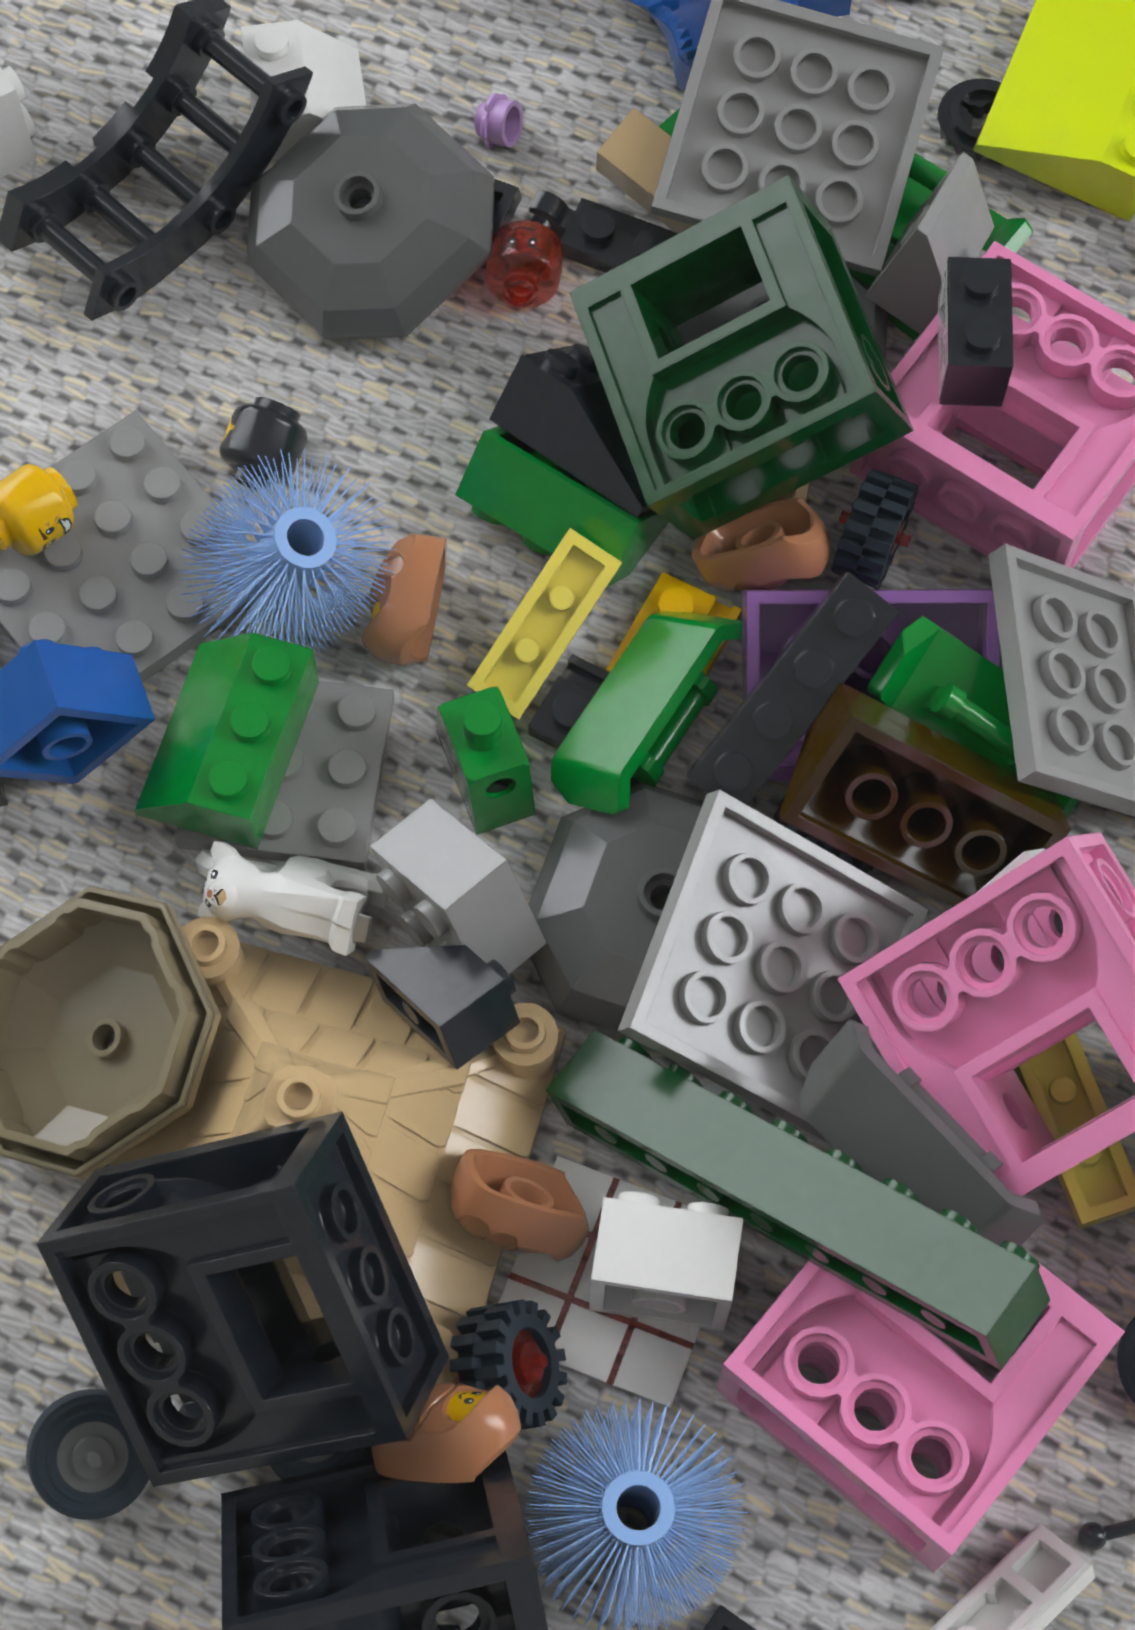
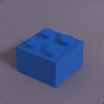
(67, 710)

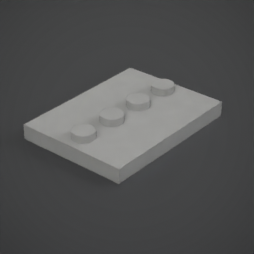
(1068, 677)

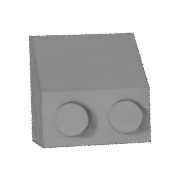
(948, 224)

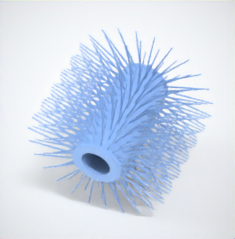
(286, 557)
(604, 1535)

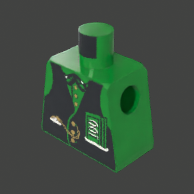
(484, 749)

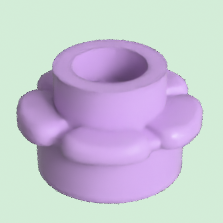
(499, 121)

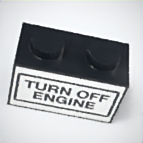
(975, 331)

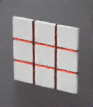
(611, 1348)

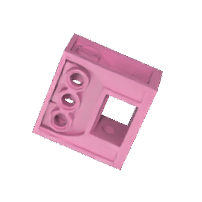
(1058, 419)
(1011, 1013)
(921, 1395)

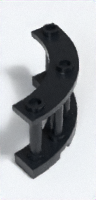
(129, 141)

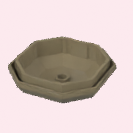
(64, 990)

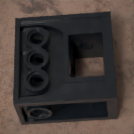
(208, 1281)
(351, 1553)

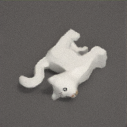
(292, 898)

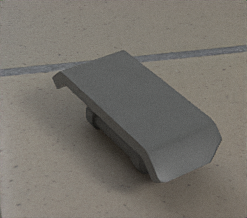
(906, 1135)

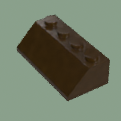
(913, 800)

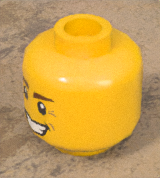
(34, 509)

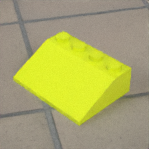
(1071, 103)

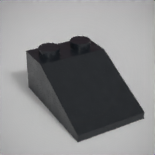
(565, 415)

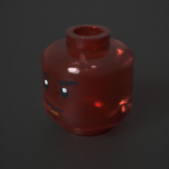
(526, 260)

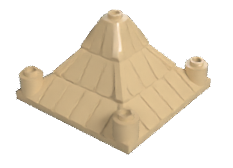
(324, 1042)

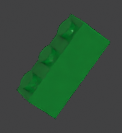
(541, 502)
(231, 737)

